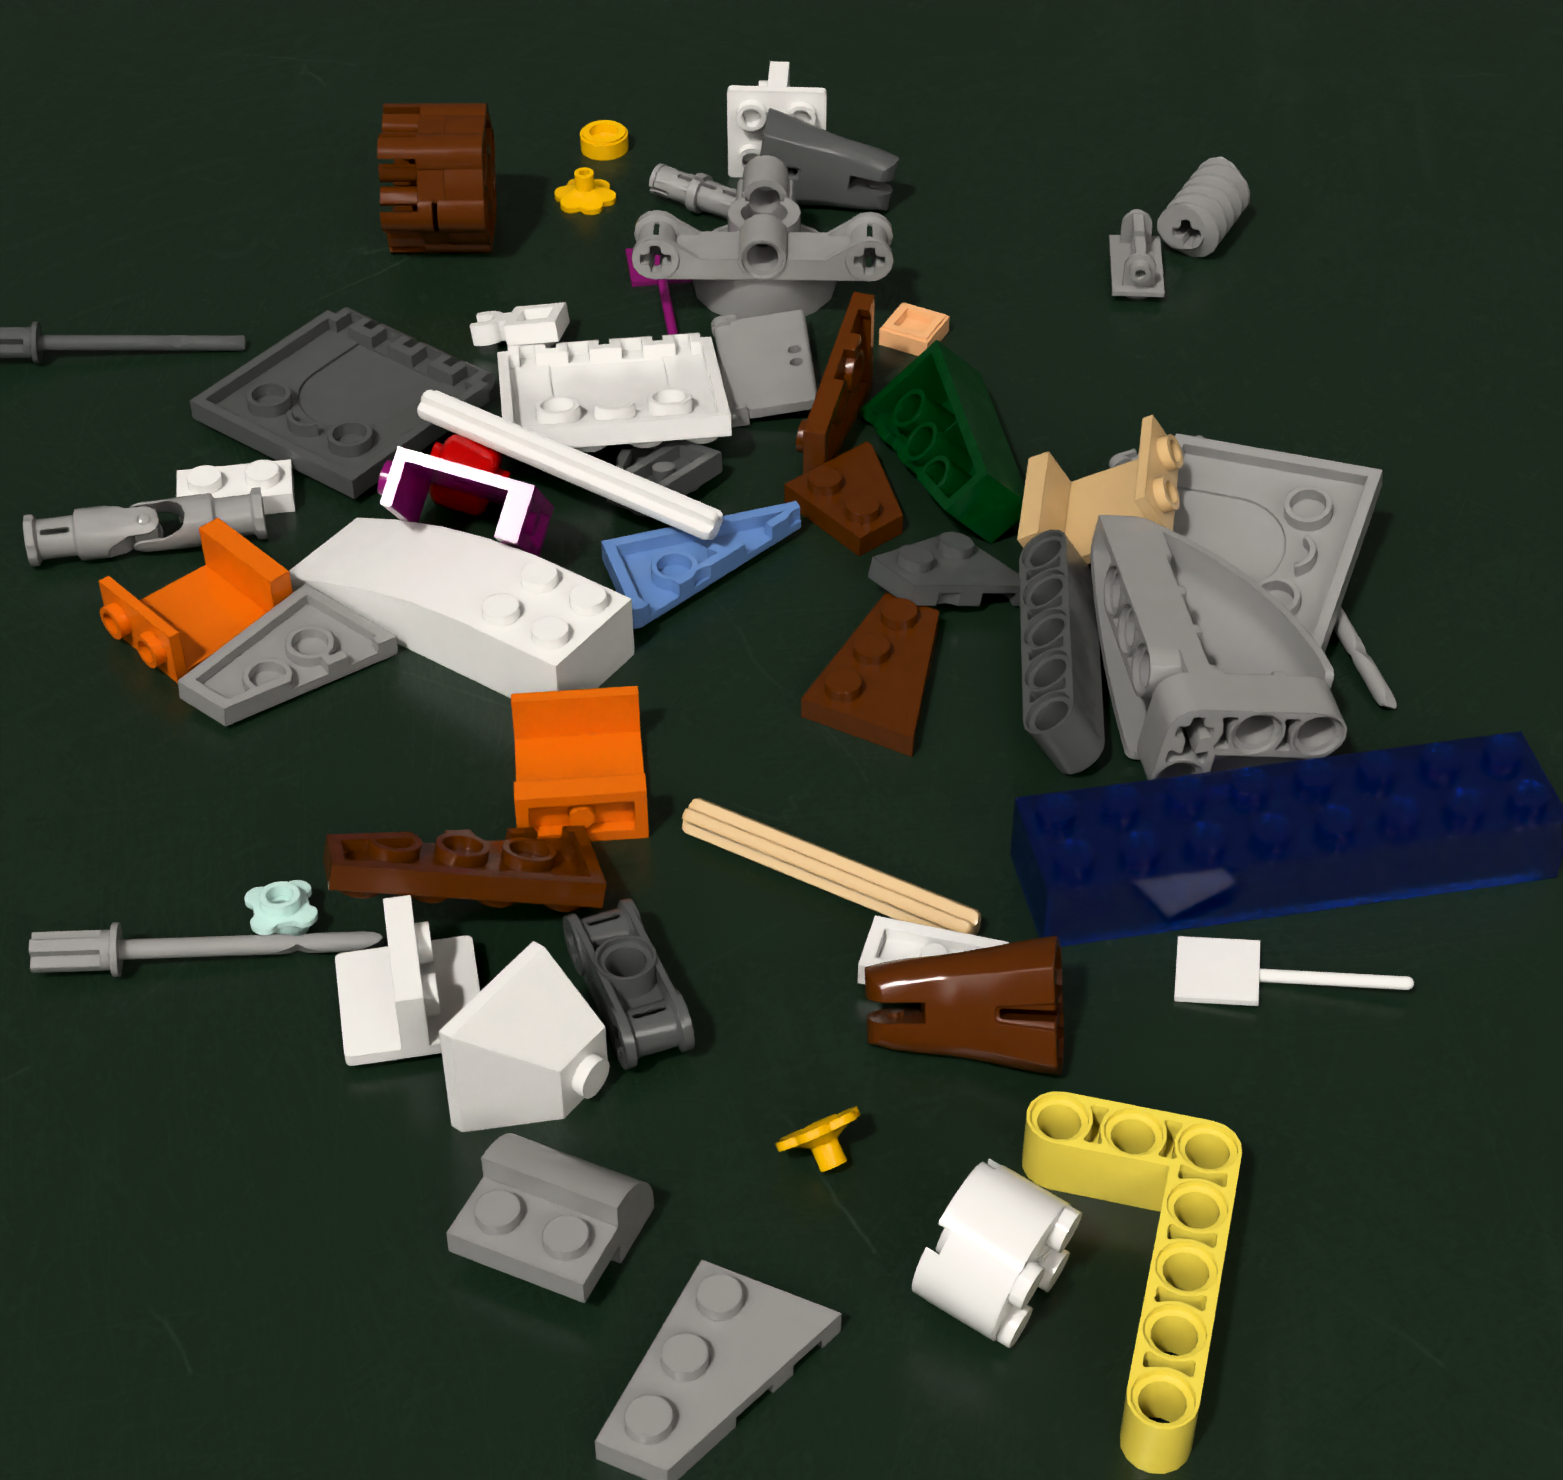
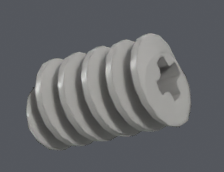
(1204, 208)

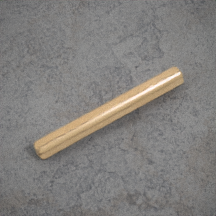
(826, 869)

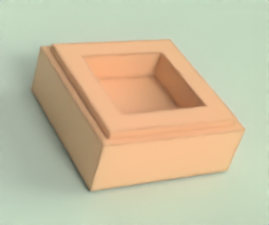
(913, 329)

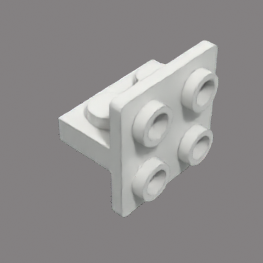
(749, 109)
(403, 992)

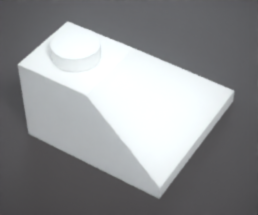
(522, 1048)

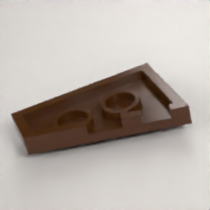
(878, 676)

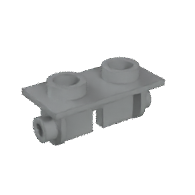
(1136, 258)

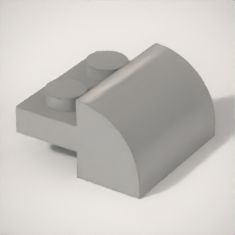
(549, 1216)

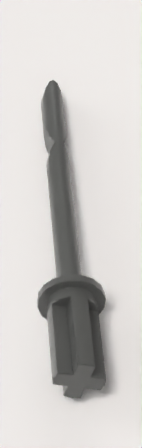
(30, 343)

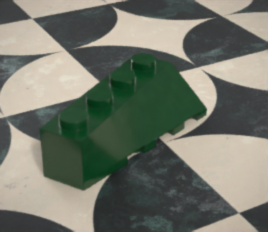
(951, 439)

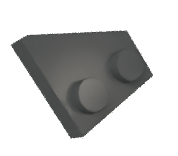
(672, 464)
(944, 571)

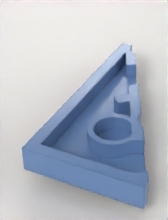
(670, 565)

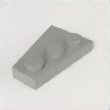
(284, 655)

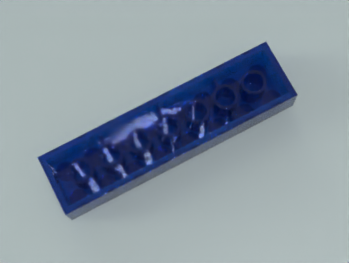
(1286, 838)

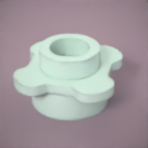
(281, 908)

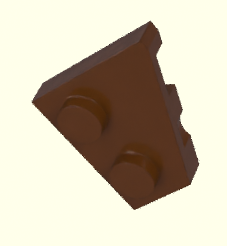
(849, 500)

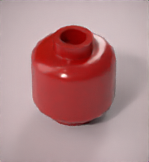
(471, 454)

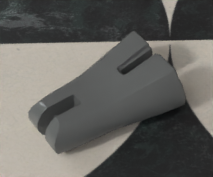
(828, 166)

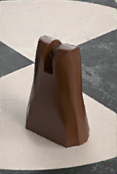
(975, 1005)

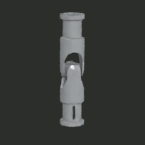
(115, 530)

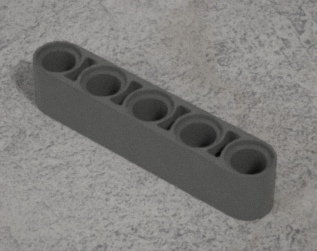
(1060, 653)

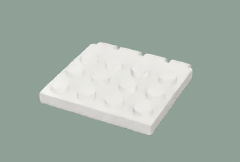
(616, 391)

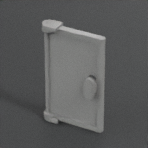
(765, 364)

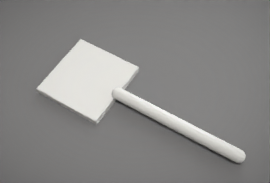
(1231, 973)

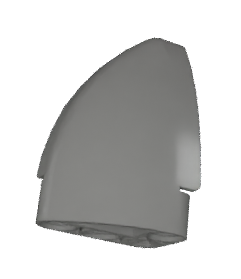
(1203, 658)

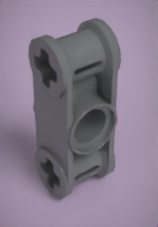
(628, 983)

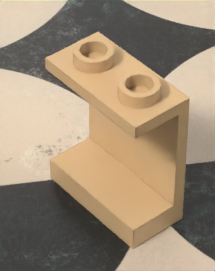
(1134, 488)

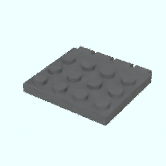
(339, 398)

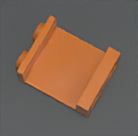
(201, 610)
(580, 763)

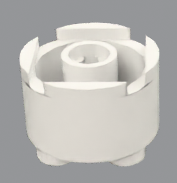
(995, 1251)

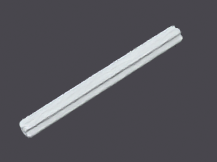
(571, 465)

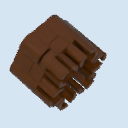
(439, 177)

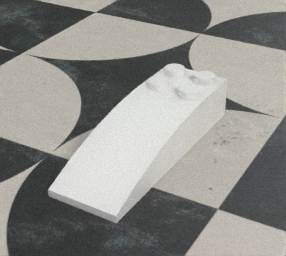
(475, 604)

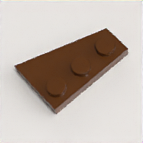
(842, 387)

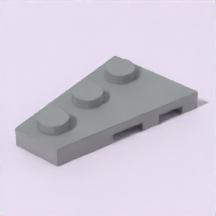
(705, 1367)

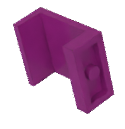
(407, 482)

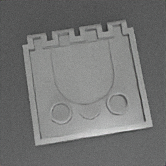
(1279, 520)

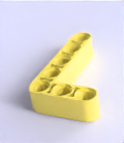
(1190, 1176)

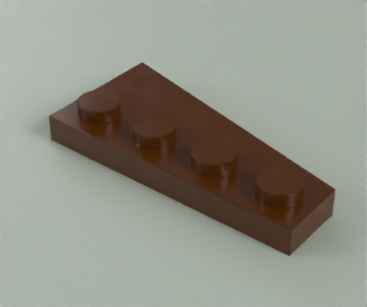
(462, 866)

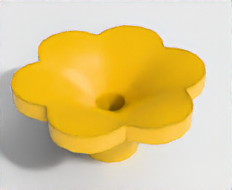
(585, 194)
(822, 1139)

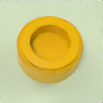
(604, 140)

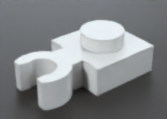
(522, 326)

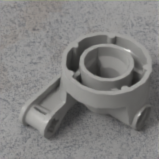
(764, 253)

